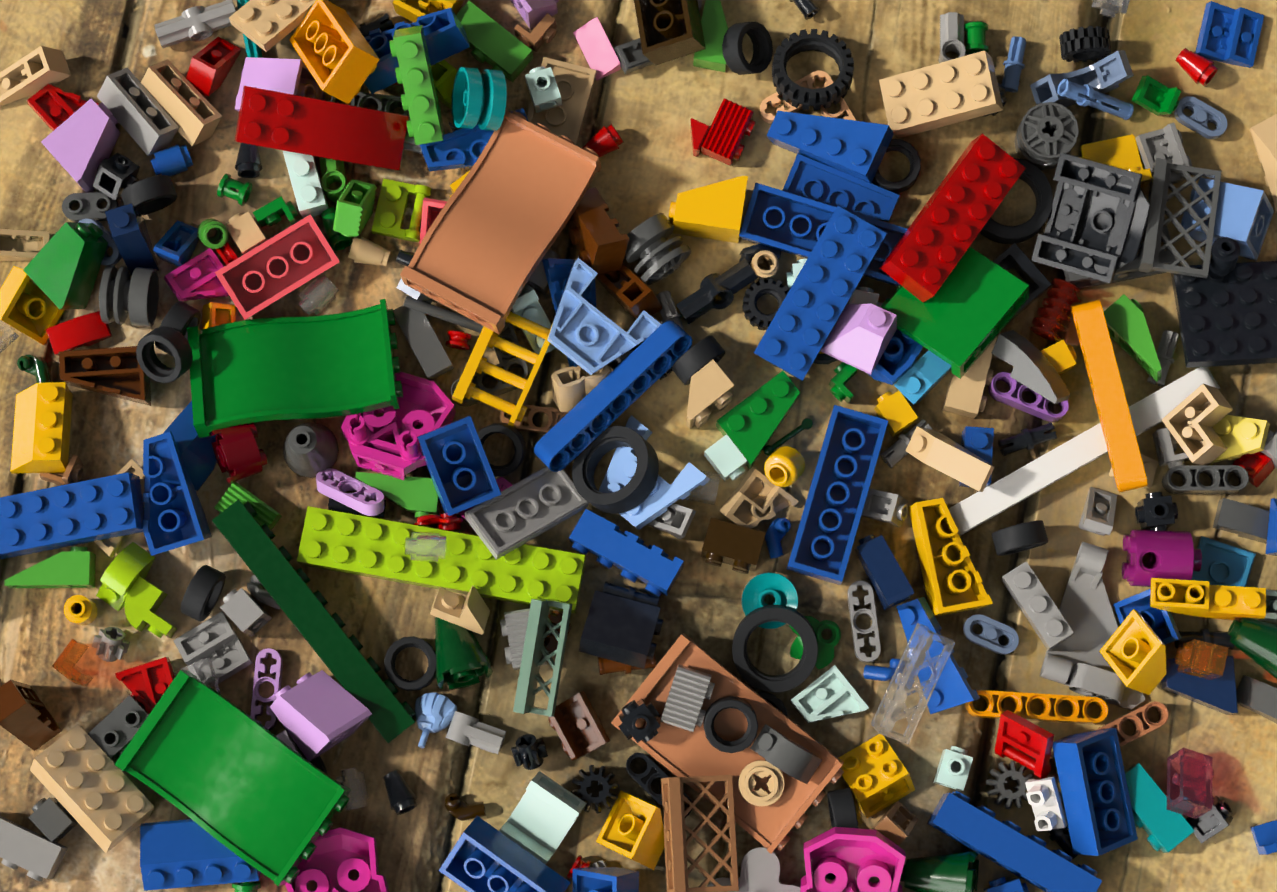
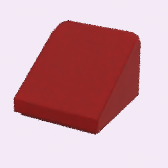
(698, 133)
(1257, 466)

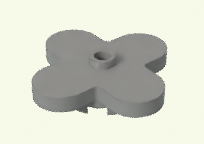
(759, 873)

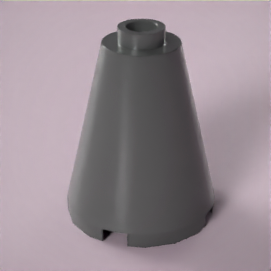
(310, 449)

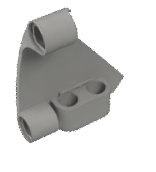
(1091, 618)

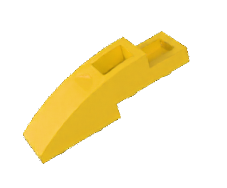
(1207, 600)

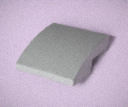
(216, 641)

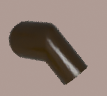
(461, 809)

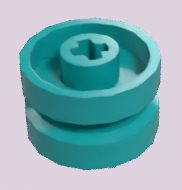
(479, 99)

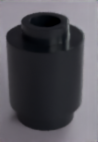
(1224, 256)

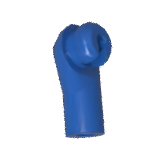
(881, 673)

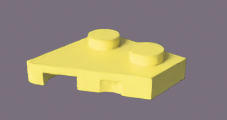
(1241, 436)

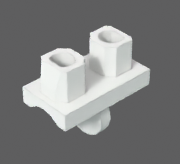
(1046, 804)

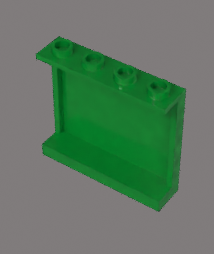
(964, 312)

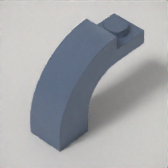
(1102, 76)

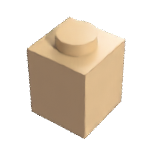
(245, 232)

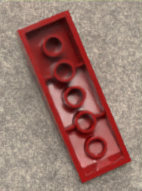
(321, 128)

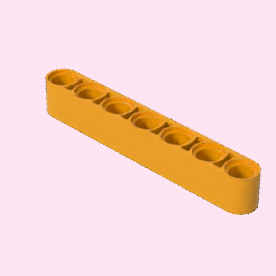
(1109, 396)

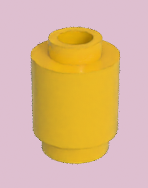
(88, 612)

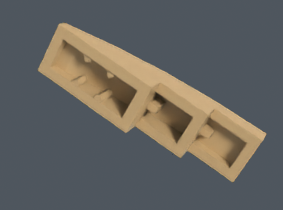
(21, 244)

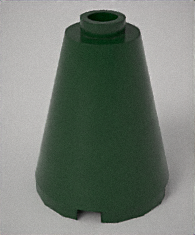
(1257, 641)
(458, 656)
(942, 873)

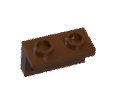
(578, 726)

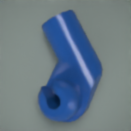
(775, 534)

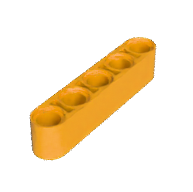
(1050, 707)

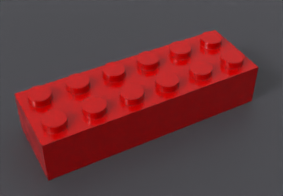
(952, 218)

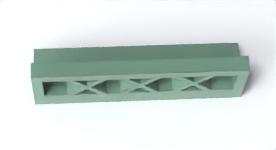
(532, 656)

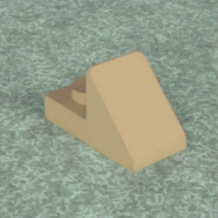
(463, 611)

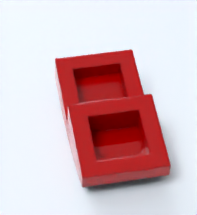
(78, 332)

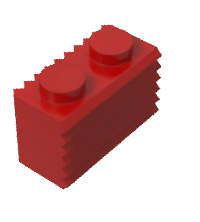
(728, 132)

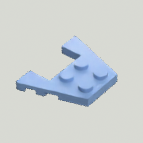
(587, 333)
(663, 494)

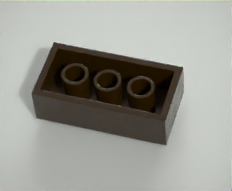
(669, 29)

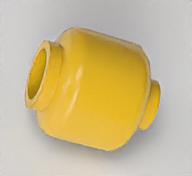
(784, 466)

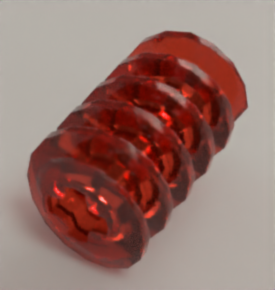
(1055, 310)

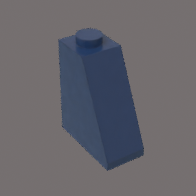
(131, 237)
(883, 571)
(1215, 693)

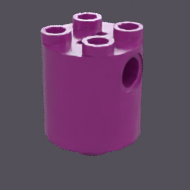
(1170, 556)

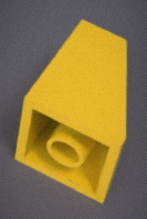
(710, 210)

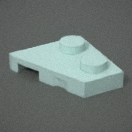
(828, 698)

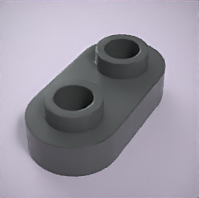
(88, 207)

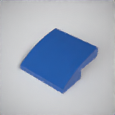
(1229, 35)

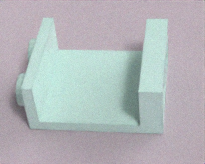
(543, 817)

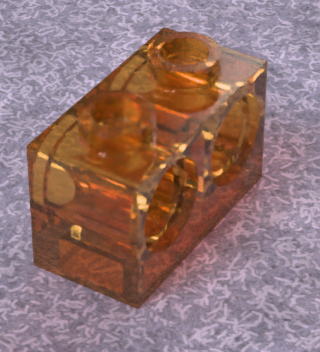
(1201, 659)

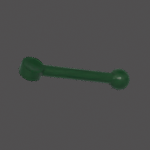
(806, 424)

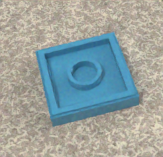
(1223, 563)

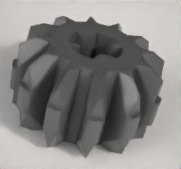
(999, 783)

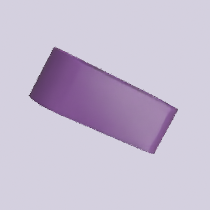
(1014, 399)

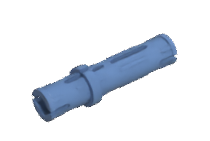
(1071, 90)

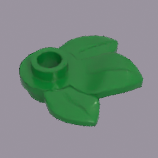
(825, 646)

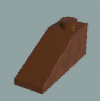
(630, 292)

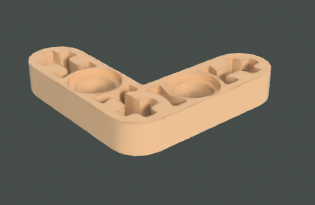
(807, 82)

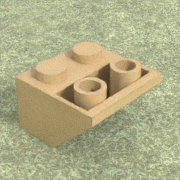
(708, 390)

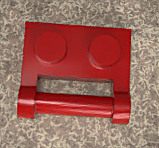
(1027, 738)

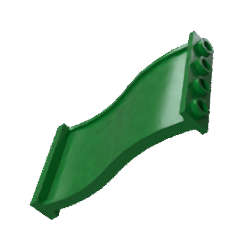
(293, 368)
(233, 778)

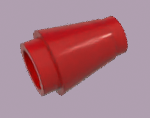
(1196, 66)
(605, 141)

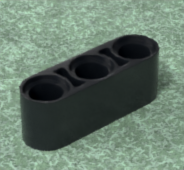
(646, 778)

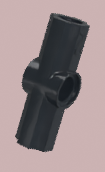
(717, 291)

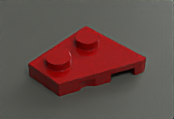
(55, 105)
(148, 681)

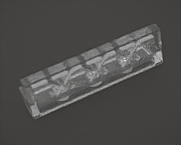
(902, 682)

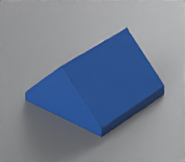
(1159, 620)

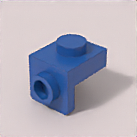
(1002, 885)

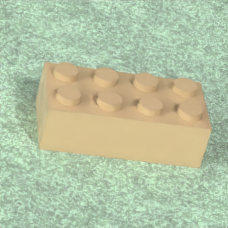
(941, 94)
(91, 788)

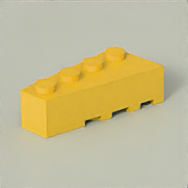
(944, 561)

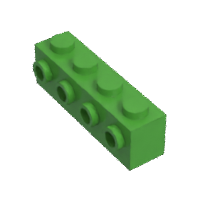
(419, 85)

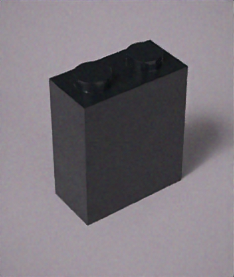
(620, 630)

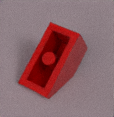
(212, 65)

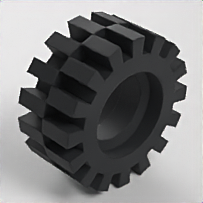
(1085, 44)
(752, 295)

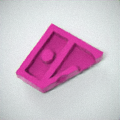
(197, 278)

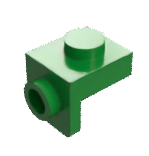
(1156, 96)
(844, 374)

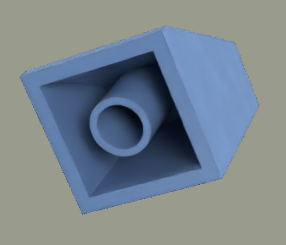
(1240, 215)

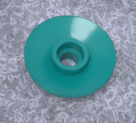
(766, 584)

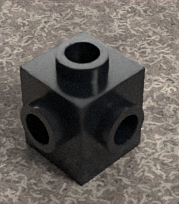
(115, 175)
(1146, 514)
(634, 711)

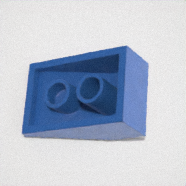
(458, 466)

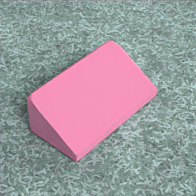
(597, 49)

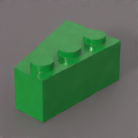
(759, 416)

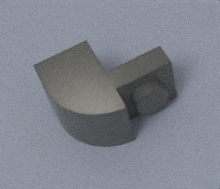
(786, 754)

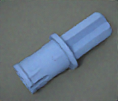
(1014, 64)

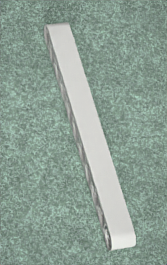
(1071, 455)

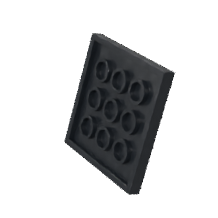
(1229, 315)

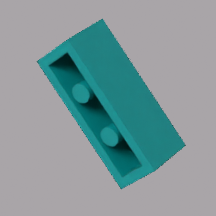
(1150, 811)

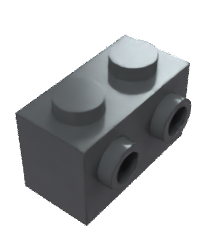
(119, 727)

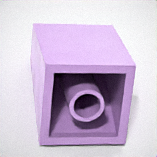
(279, 75)
(84, 142)
(318, 713)

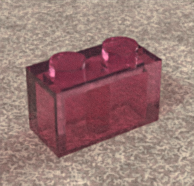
(1189, 783)

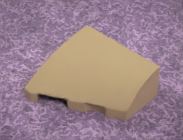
(756, 500)

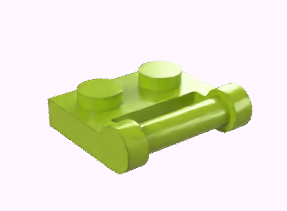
(392, 209)

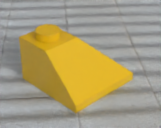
(27, 306)
(1136, 654)
(634, 830)

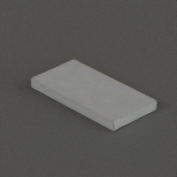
(525, 510)

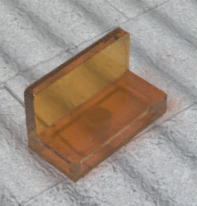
(67, 663)

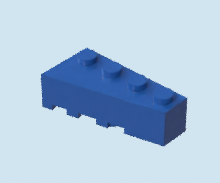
(443, 39)
(836, 142)
(626, 553)

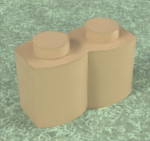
(573, 384)

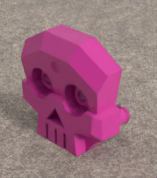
(373, 437)
(853, 858)
(333, 860)

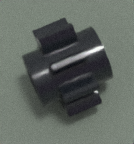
(529, 752)

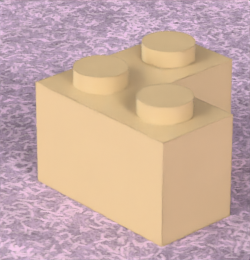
(1193, 423)

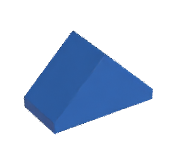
(177, 244)

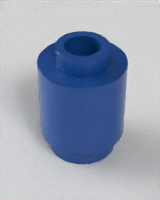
(172, 160)

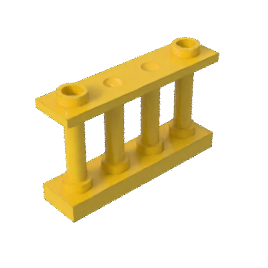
(479, 364)

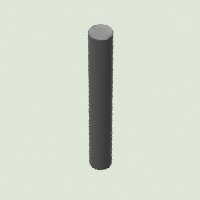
(441, 313)

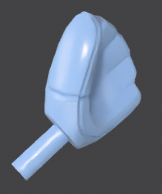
(433, 714)

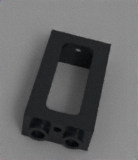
(1015, 259)

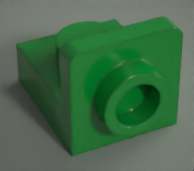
(272, 212)

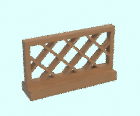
(675, 834)

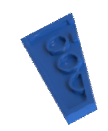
(458, 148)
(952, 685)

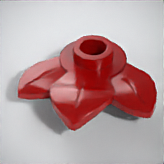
(443, 521)

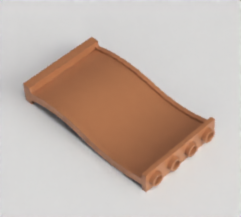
(501, 221)
(692, 755)

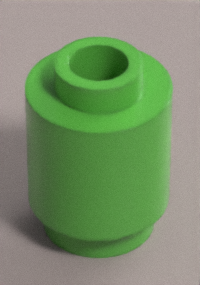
(218, 239)

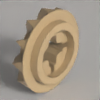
(760, 796)

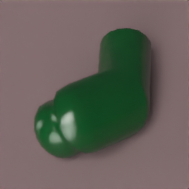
(35, 367)

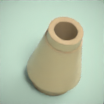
(368, 252)
(767, 259)

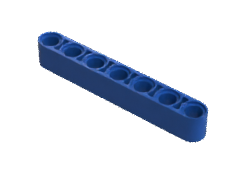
(612, 396)

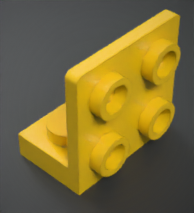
(1120, 153)
(875, 775)

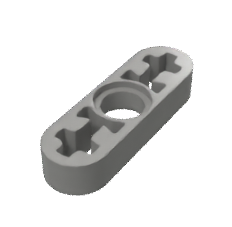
(873, 641)

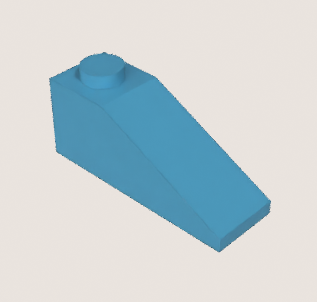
(922, 377)

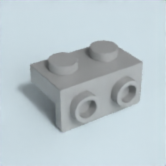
(1165, 145)

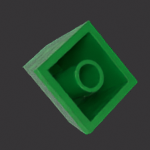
(69, 264)

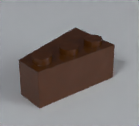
(596, 234)
(107, 372)
(26, 715)

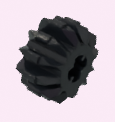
(587, 783)

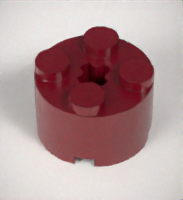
(238, 451)

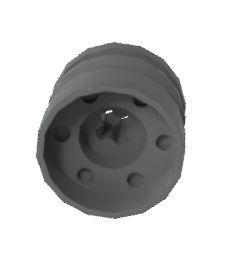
(1040, 148)
(657, 253)
(124, 295)

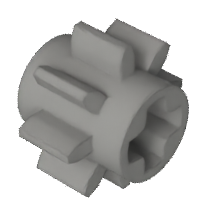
(110, 644)

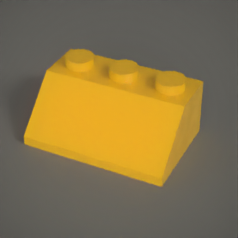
(42, 429)

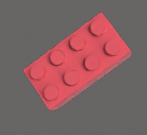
(277, 267)

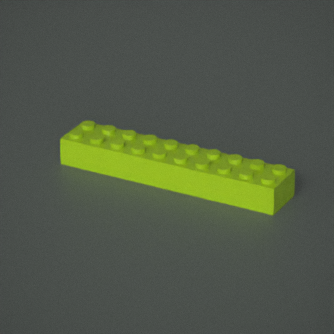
(377, 551)

